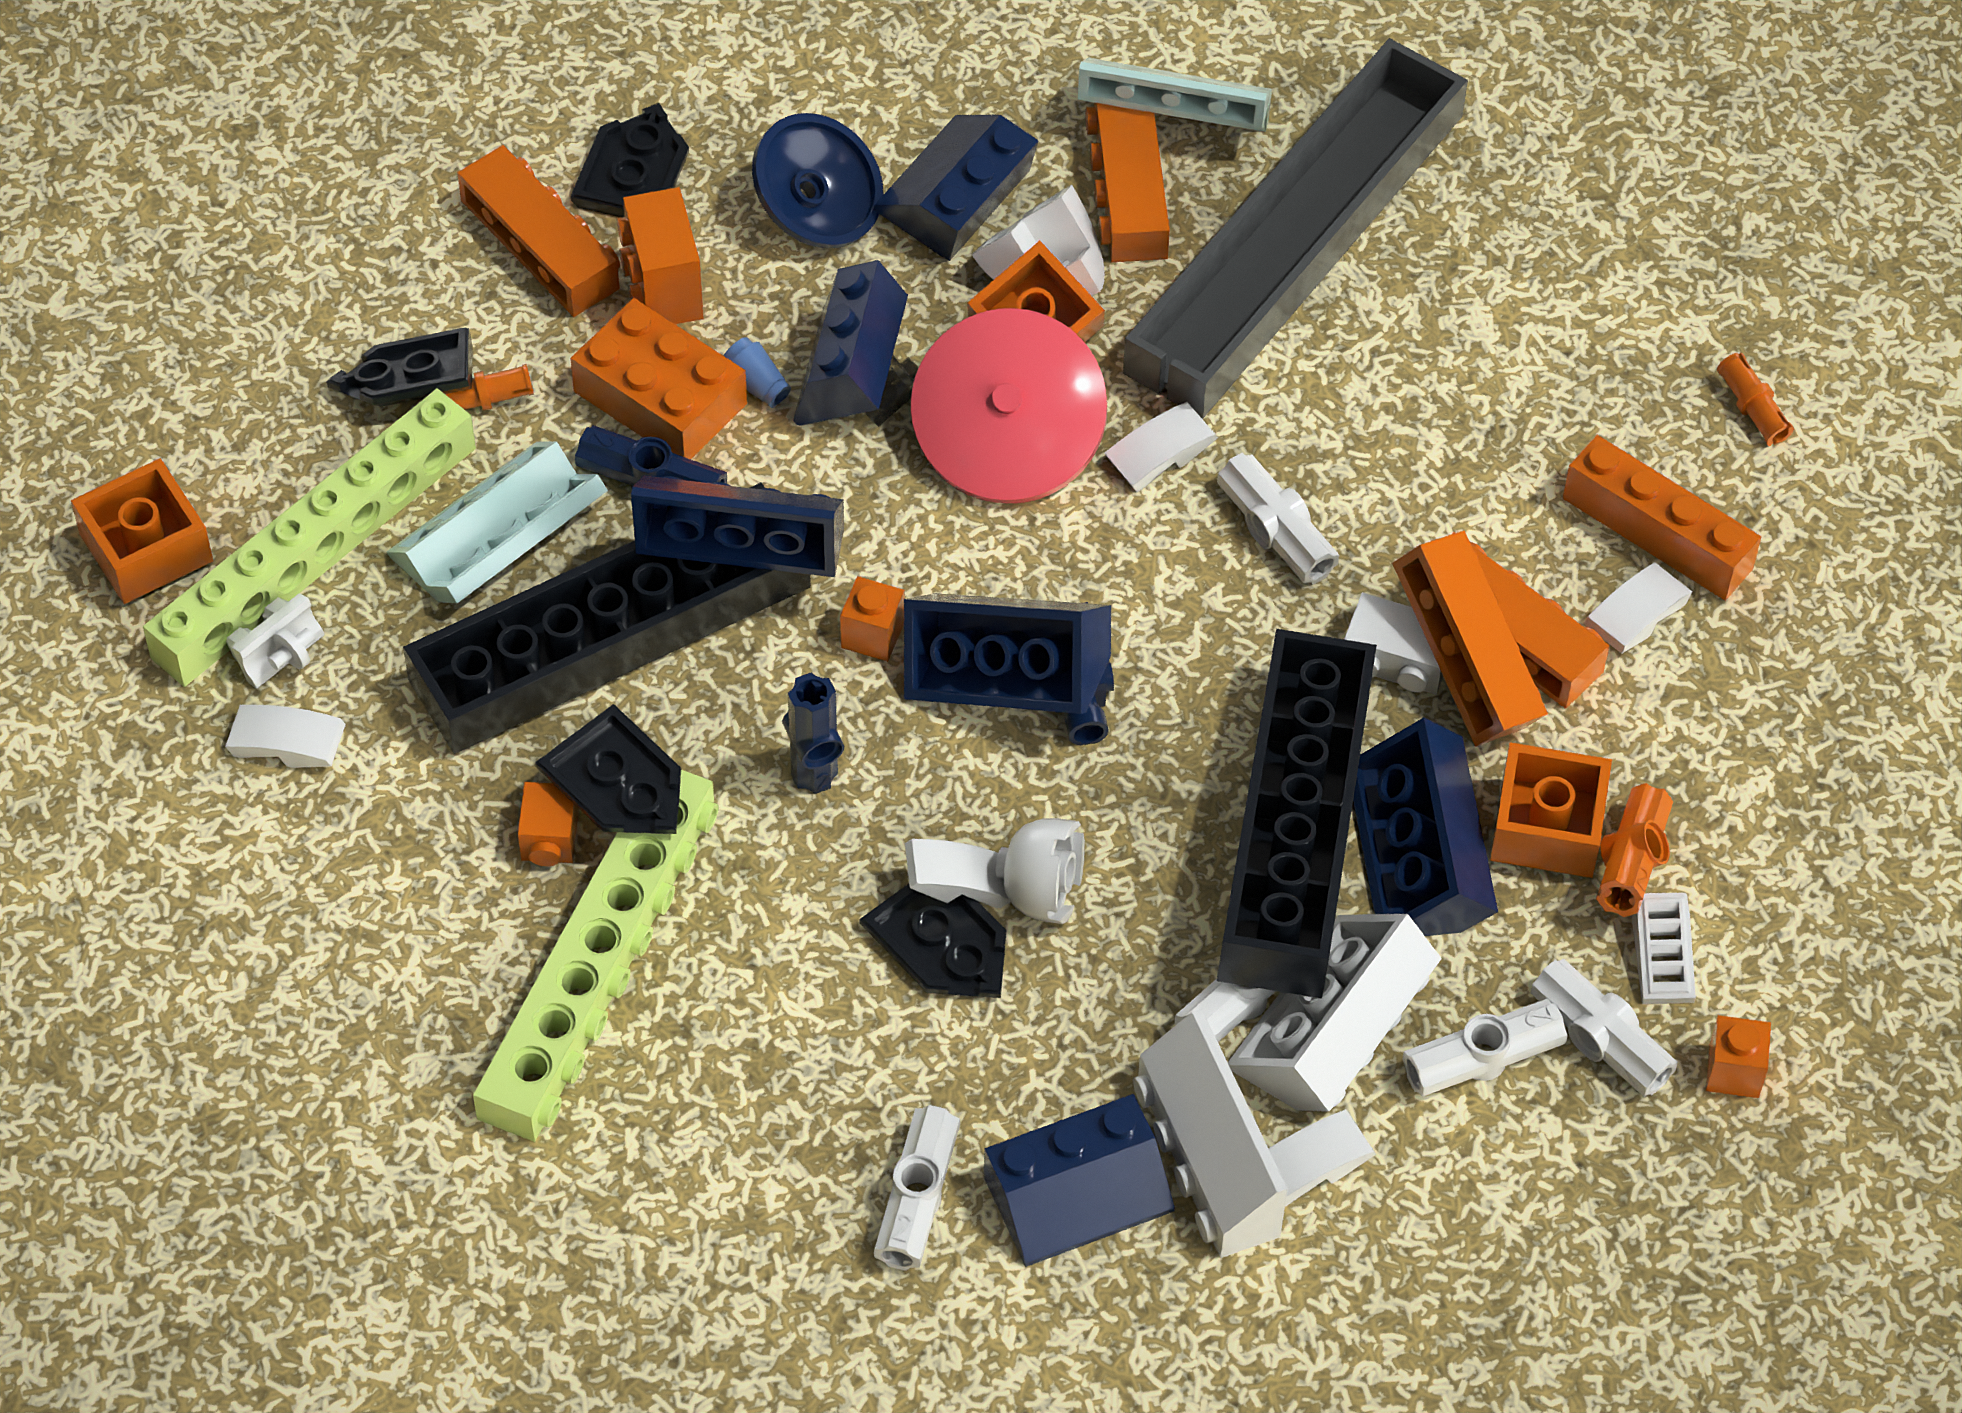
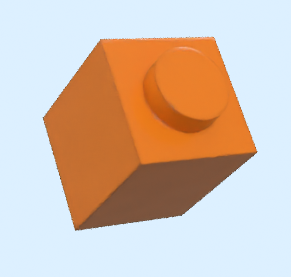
(872, 618)
(547, 825)
(1738, 1056)

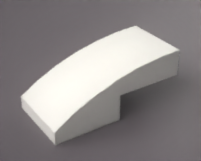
(1157, 444)
(1637, 606)
(289, 733)
(953, 869)
(1320, 1152)

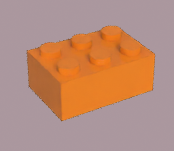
(659, 379)

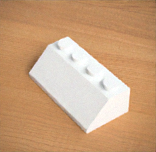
(1313, 1046)
(1211, 1137)

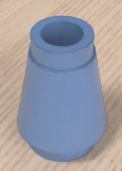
(762, 375)

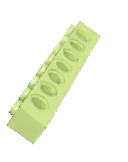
(310, 536)
(527, 1106)

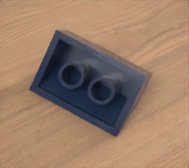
(958, 181)
(852, 345)
(1078, 1180)

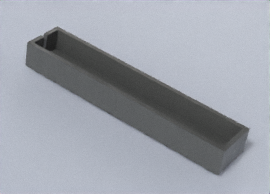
(1294, 228)

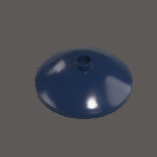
(830, 167)

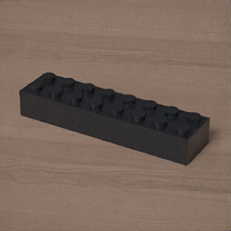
(578, 636)
(1297, 815)

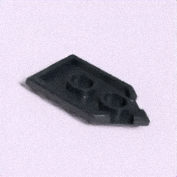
(630, 161)
(410, 369)
(616, 776)
(941, 944)

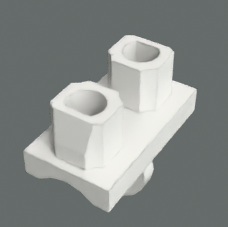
(277, 641)

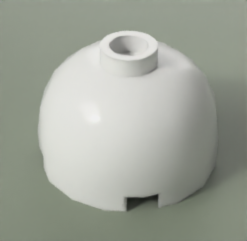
(1042, 868)

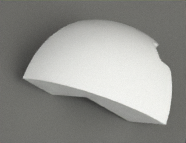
(1062, 227)

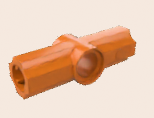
(1634, 850)

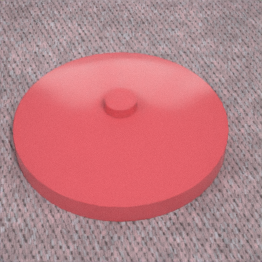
(1009, 405)

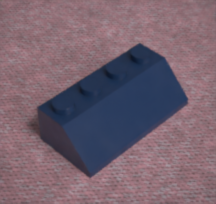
(737, 525)
(1005, 651)
(1423, 831)

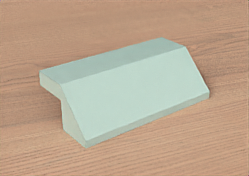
(1174, 94)
(496, 522)

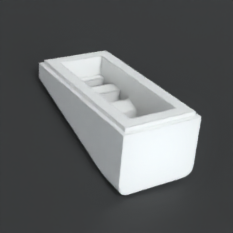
(1664, 916)

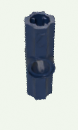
(632, 459)
(813, 733)

